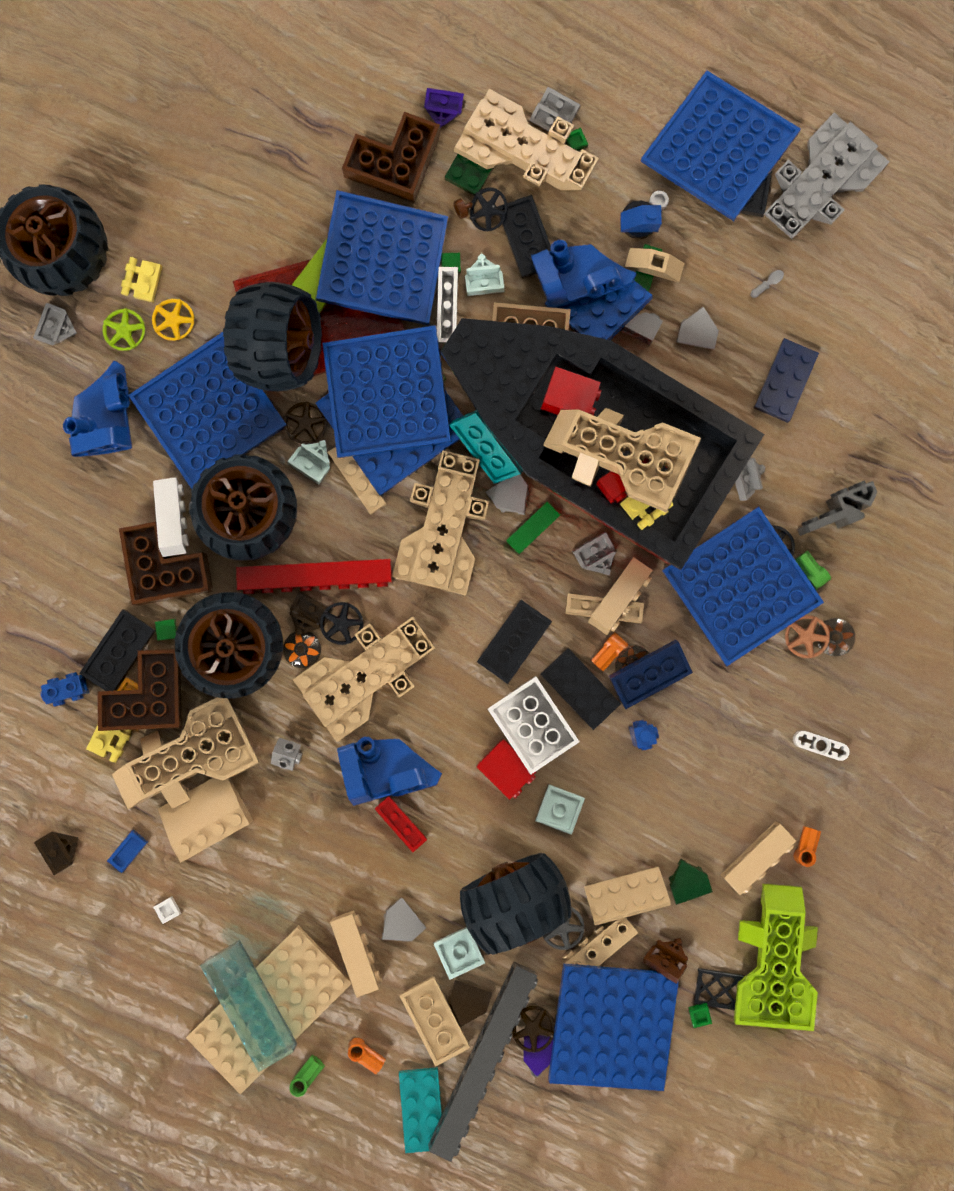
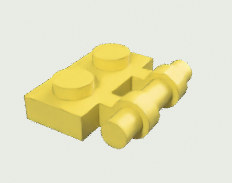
(147, 280)
(635, 508)
(102, 743)

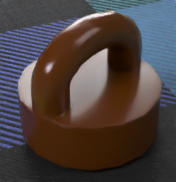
(461, 208)

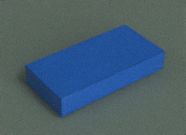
(127, 851)

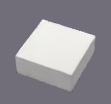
(167, 910)

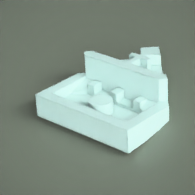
(484, 278)
(311, 461)

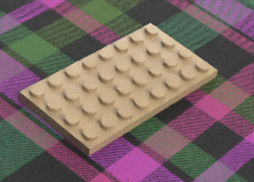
(301, 985)

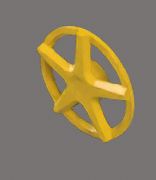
(172, 319)

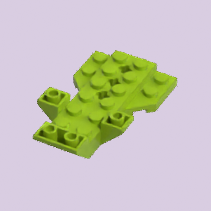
(779, 941)

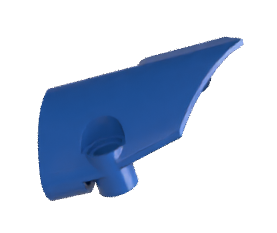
(578, 272)
(100, 416)
(383, 770)

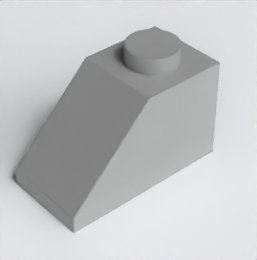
(643, 327)

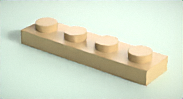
(358, 482)
(586, 605)

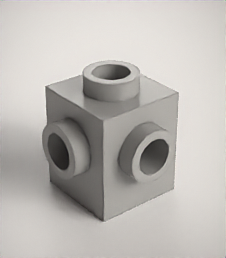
(286, 754)

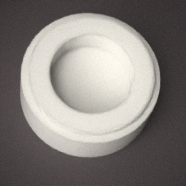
(659, 198)

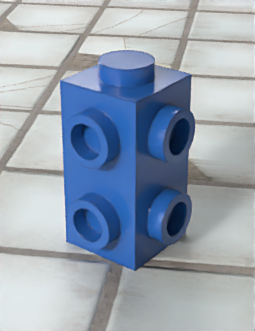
(58, 691)
(643, 734)

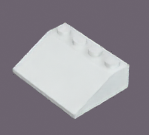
(533, 725)

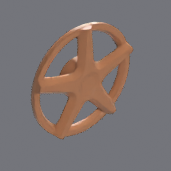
(807, 637)

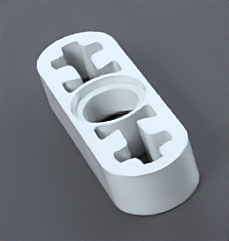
(833, 755)

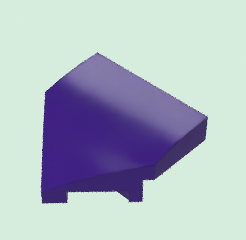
(443, 105)
(539, 1060)

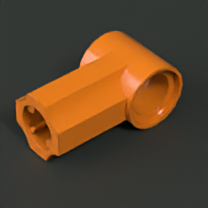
(609, 651)
(808, 843)
(367, 1057)

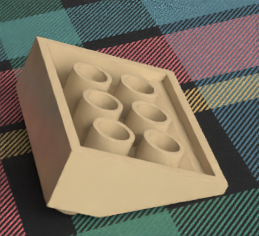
(205, 819)

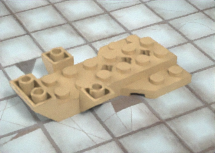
(541, 155)
(602, 443)
(447, 506)
(381, 662)
(165, 765)

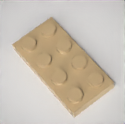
(627, 896)
(434, 1020)

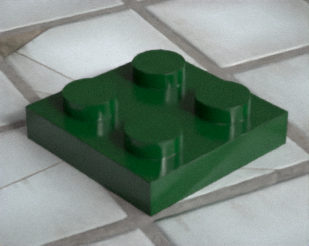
(467, 175)

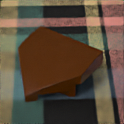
(667, 959)

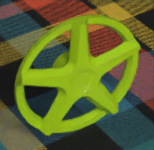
(123, 329)

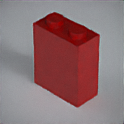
(570, 392)
(505, 769)

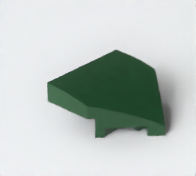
(688, 882)

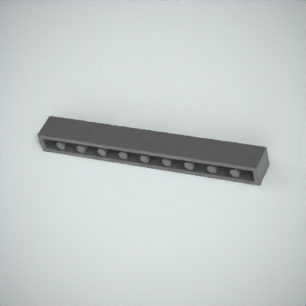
(482, 1061)

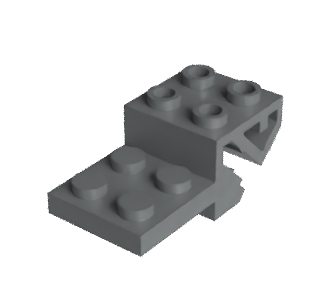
(844, 507)

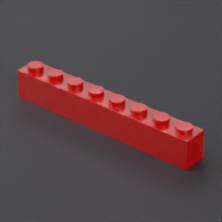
(314, 575)

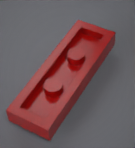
(401, 824)

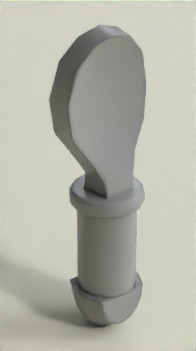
(774, 278)

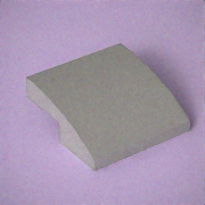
(551, 106)

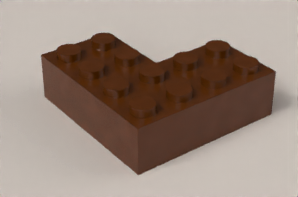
(396, 167)
(158, 577)
(153, 704)

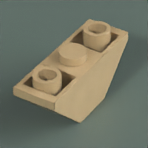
(655, 263)

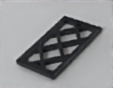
(717, 975)

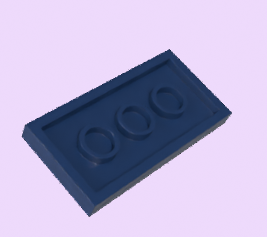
(786, 380)
(650, 674)

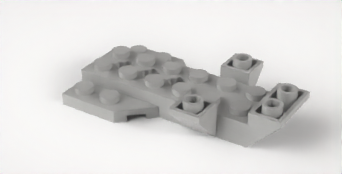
(809, 194)

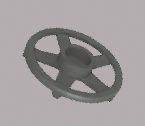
(563, 931)

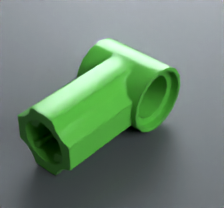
(816, 574)
(306, 1075)

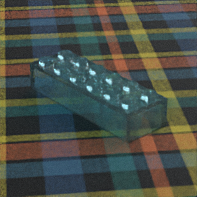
(249, 1005)

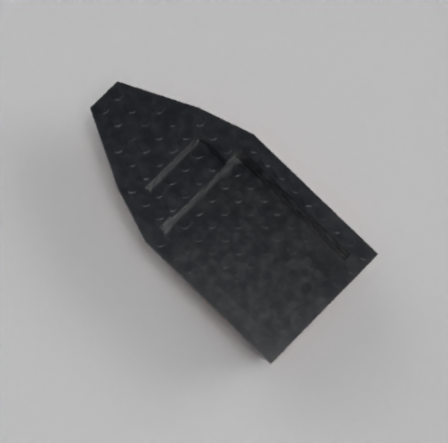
(506, 379)

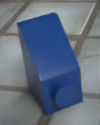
(641, 219)

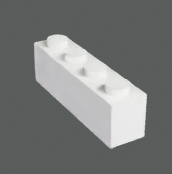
(447, 303)
(170, 517)

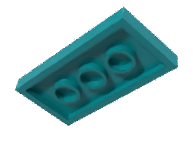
(484, 446)
(419, 1107)

